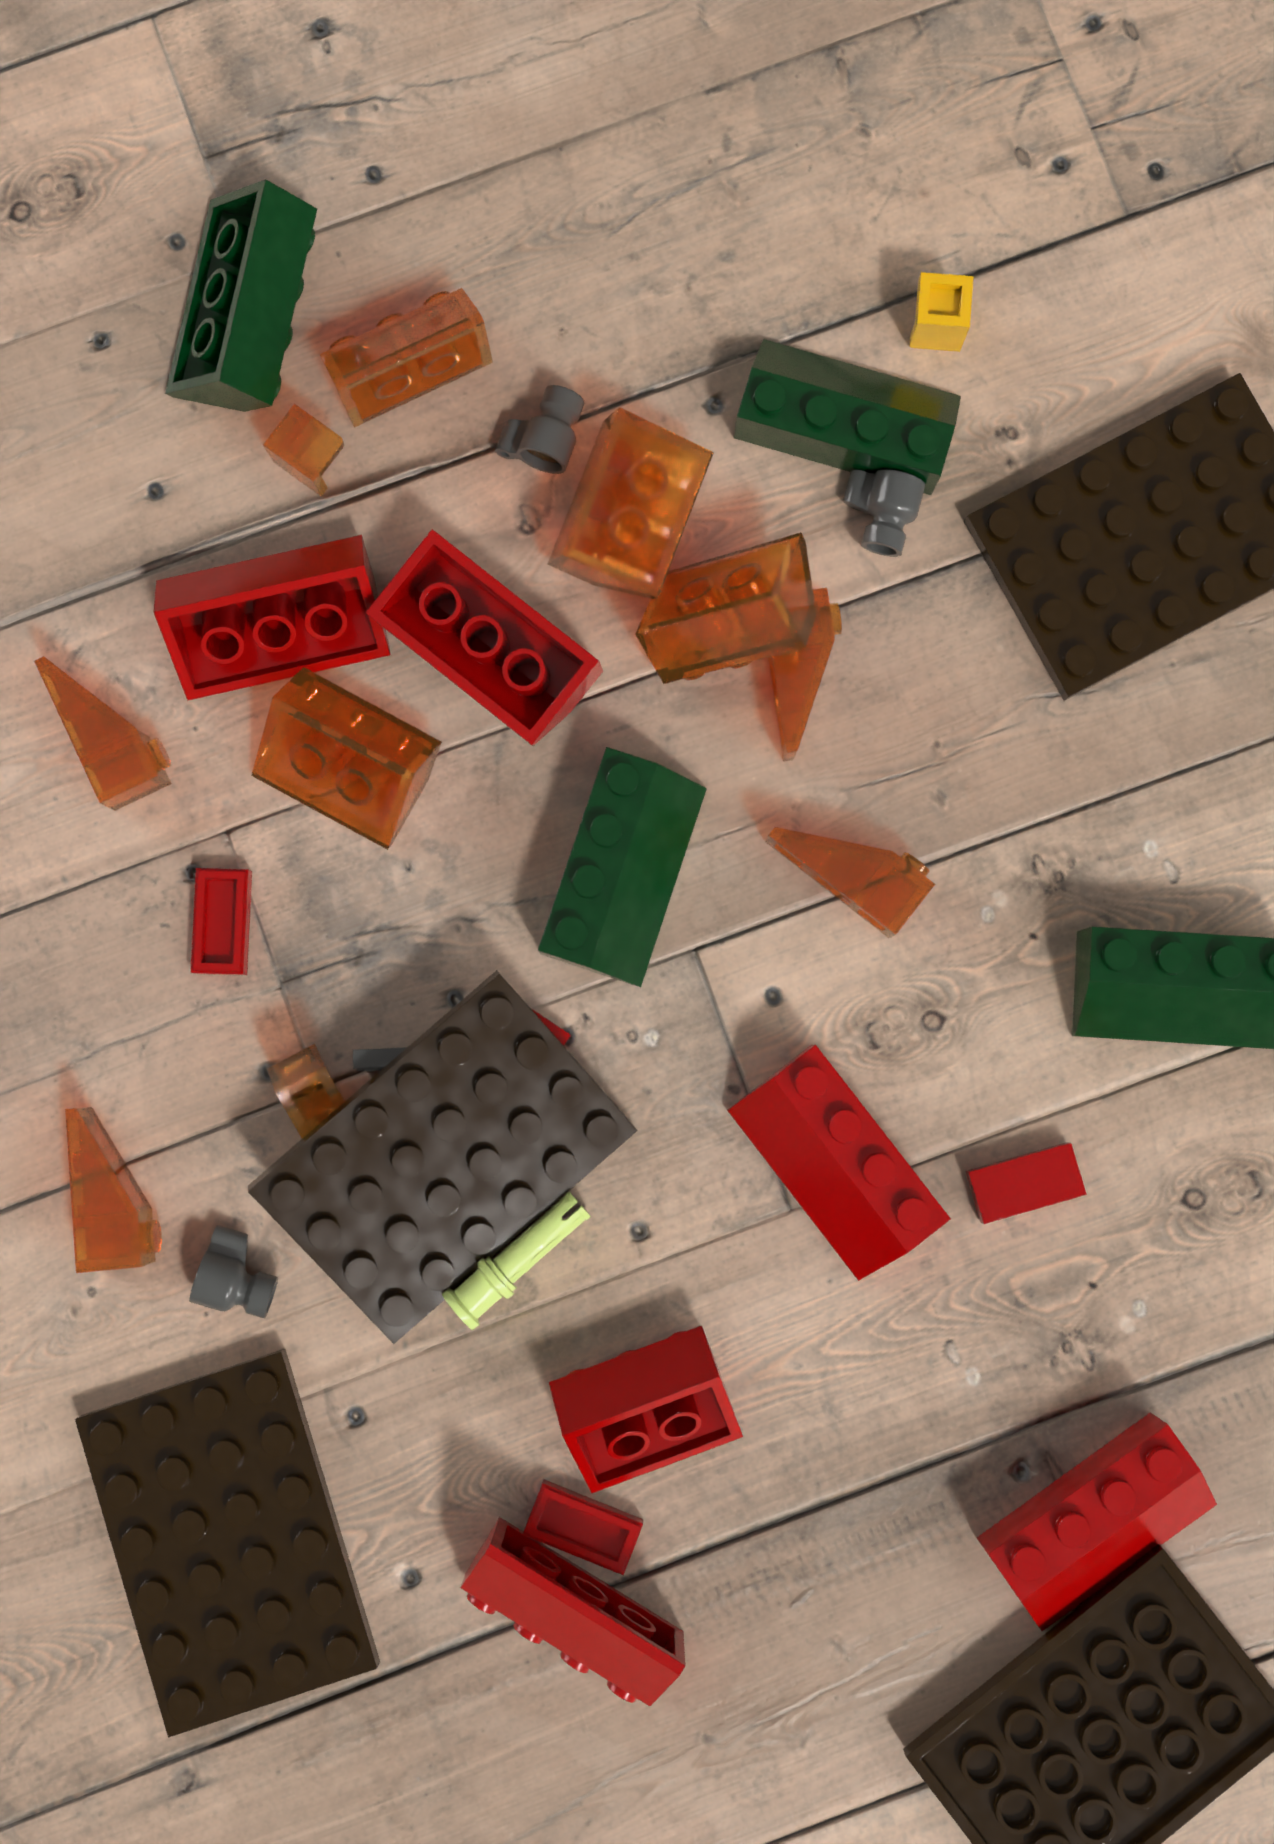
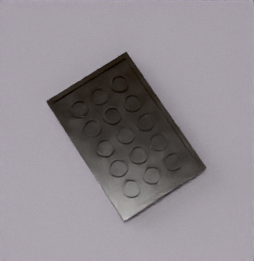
(1139, 537)
(442, 1157)
(227, 1543)
(1104, 1722)

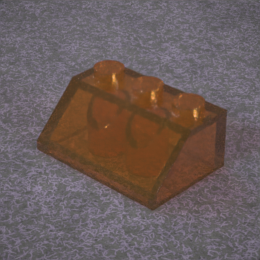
(408, 355)
(630, 506)
(730, 610)
(344, 757)

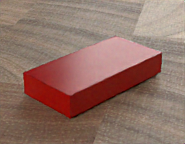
(221, 921)
(1026, 1182)
(583, 1527)

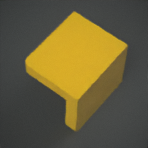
(942, 311)

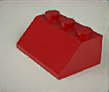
(644, 1409)

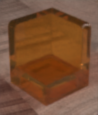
(304, 448)

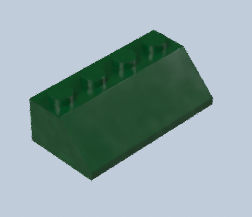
(242, 298)
(845, 414)
(622, 868)
(1174, 987)

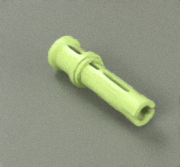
(497, 1276)

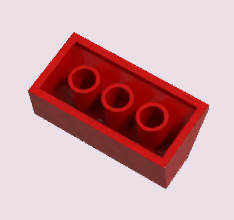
(270, 617)
(485, 639)
(838, 1163)
(1098, 1519)
(576, 1614)

